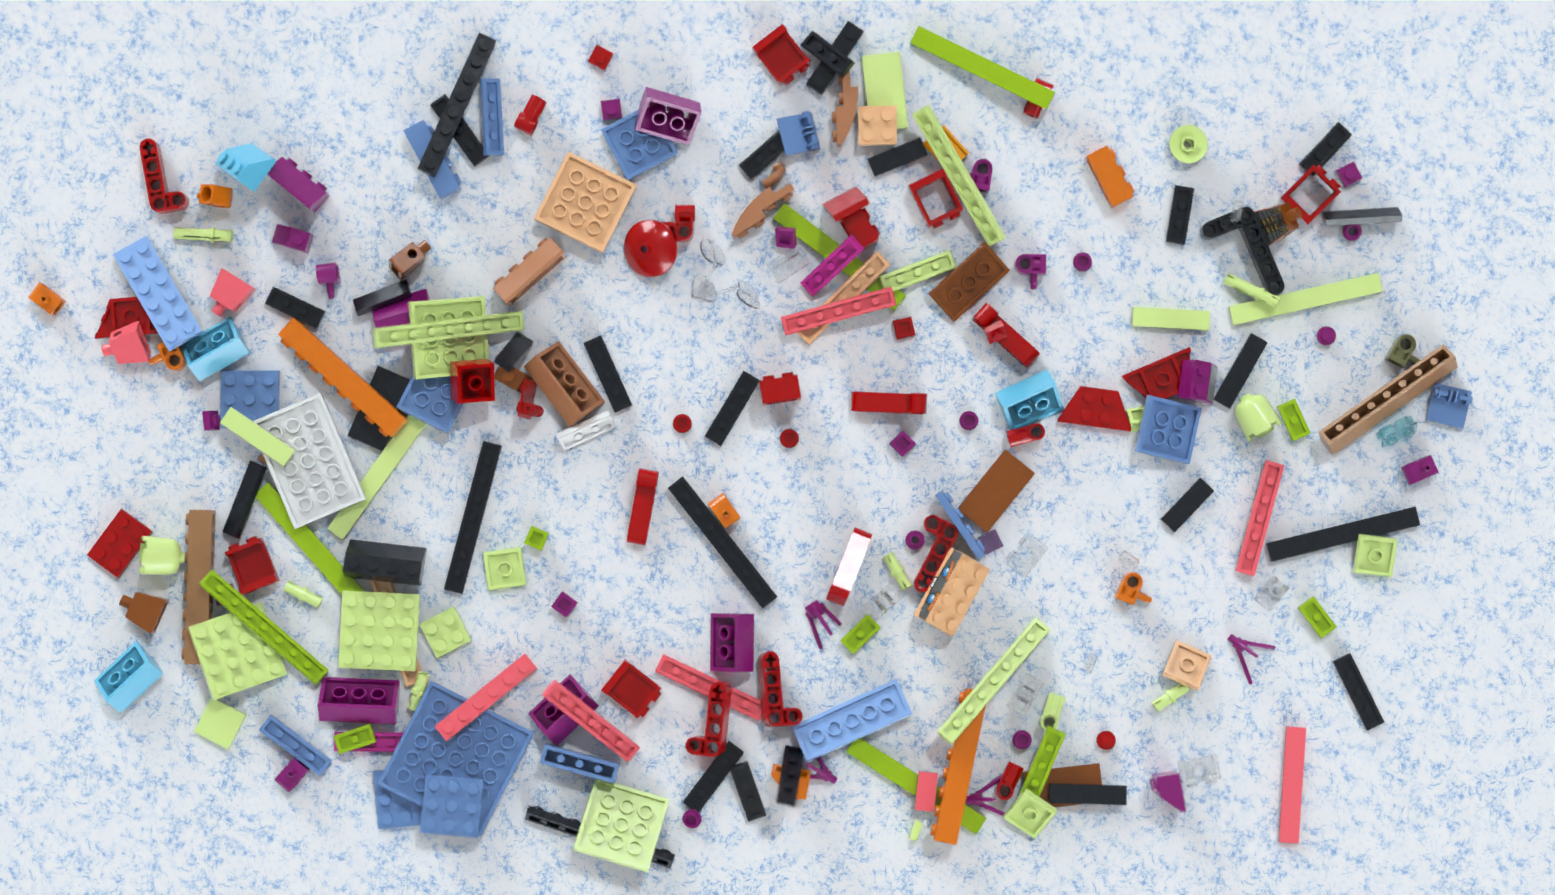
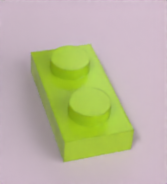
(1293, 420)
(1317, 617)
(860, 633)
(355, 738)

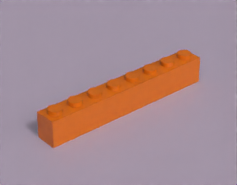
(343, 377)
(957, 780)

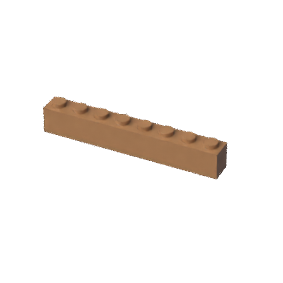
(1388, 399)
(199, 563)

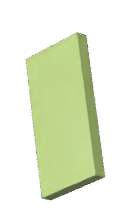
(885, 83)

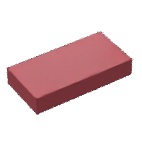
(926, 791)

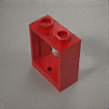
(926, 181)
(1331, 183)

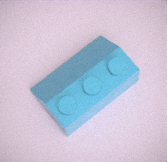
(246, 164)
(214, 349)
(1030, 400)
(128, 677)

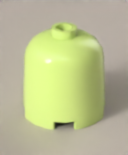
(1256, 416)
(160, 556)

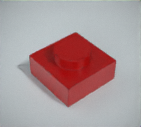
(600, 57)
(995, 332)

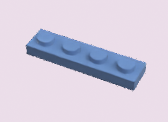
(491, 117)
(966, 530)
(295, 745)

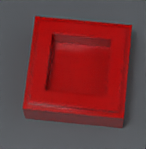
(904, 328)

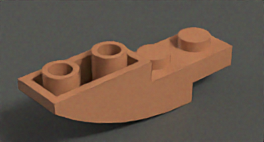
(844, 114)
(753, 214)

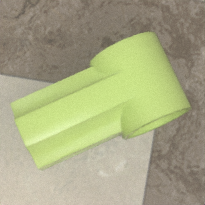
(1052, 709)

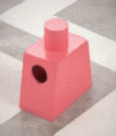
(229, 292)
(128, 345)

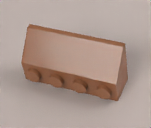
(529, 272)
(564, 384)

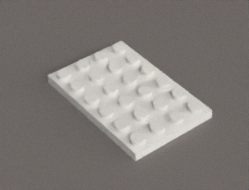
(319, 473)

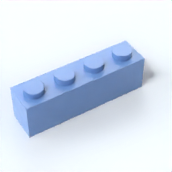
(445, 181)
(580, 763)

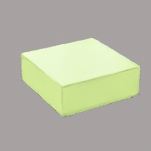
(916, 828)

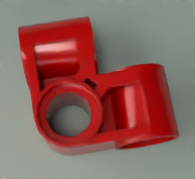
(684, 219)

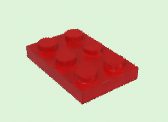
(119, 543)

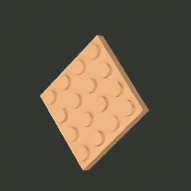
(585, 202)

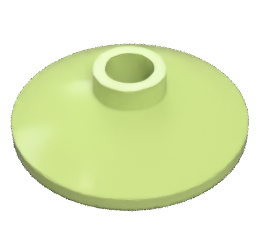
(1197, 141)

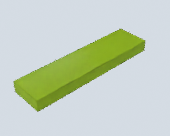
(1043, 760)

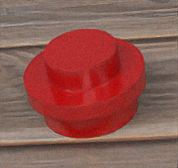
(682, 423)
(789, 438)
(1106, 740)

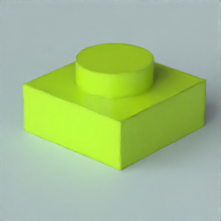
(536, 538)

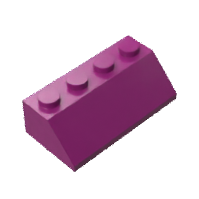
(359, 700)

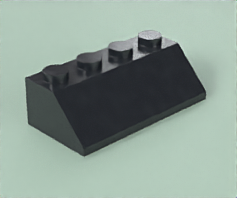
(384, 562)

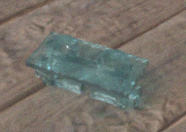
(1405, 428)

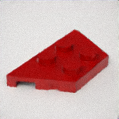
(121, 313)
(1160, 377)
(1096, 409)

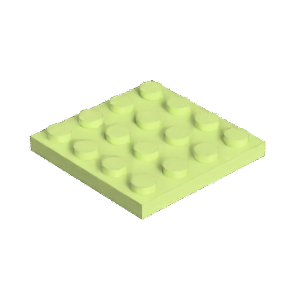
(434, 357)
(379, 630)
(234, 655)
(621, 825)

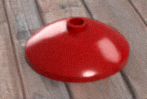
(660, 247)

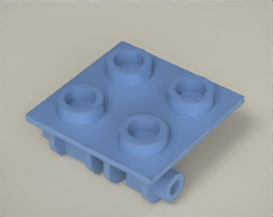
(798, 133)
(1449, 405)

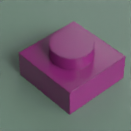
(611, 109)
(1349, 174)
(786, 237)
(211, 420)
(902, 443)
(564, 604)

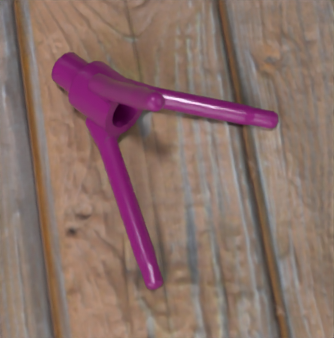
(1241, 645)
(822, 772)
(978, 799)

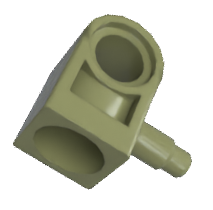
(1401, 356)

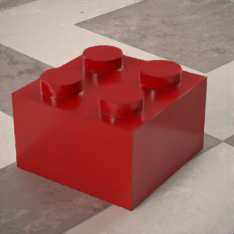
(860, 227)
(472, 381)
(780, 389)

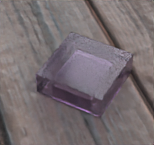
(991, 541)

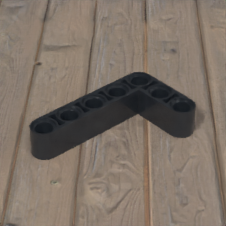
(1251, 244)

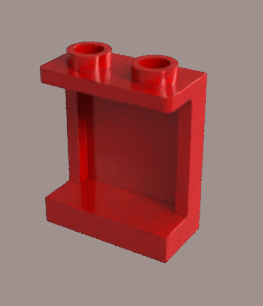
(781, 55)
(252, 565)
(632, 689)

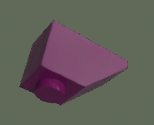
(293, 238)

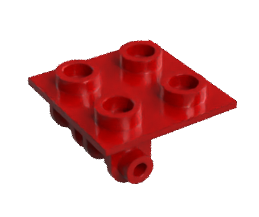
(525, 407)

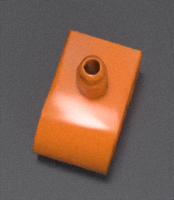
(215, 195)
(47, 299)
(167, 356)
(724, 510)
(1129, 594)

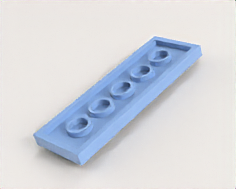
(157, 293)
(852, 720)

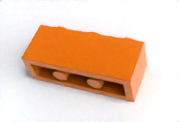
(1110, 176)

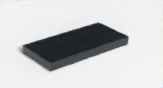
(391, 387)

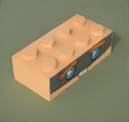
(951, 591)

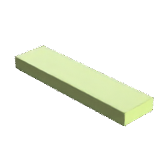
(918, 271)
(1170, 318)
(257, 436)

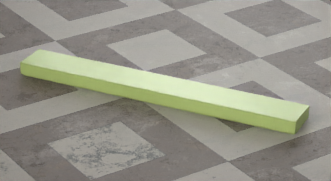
(958, 175)
(1307, 298)
(448, 329)
(377, 476)
(993, 681)

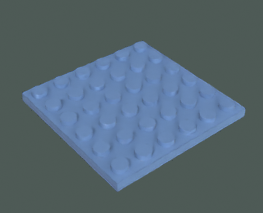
(482, 750)

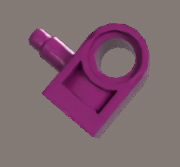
(982, 181)
(1037, 266)
(328, 275)
(1419, 469)
(291, 774)

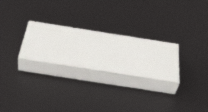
(585, 430)

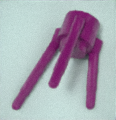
(815, 610)

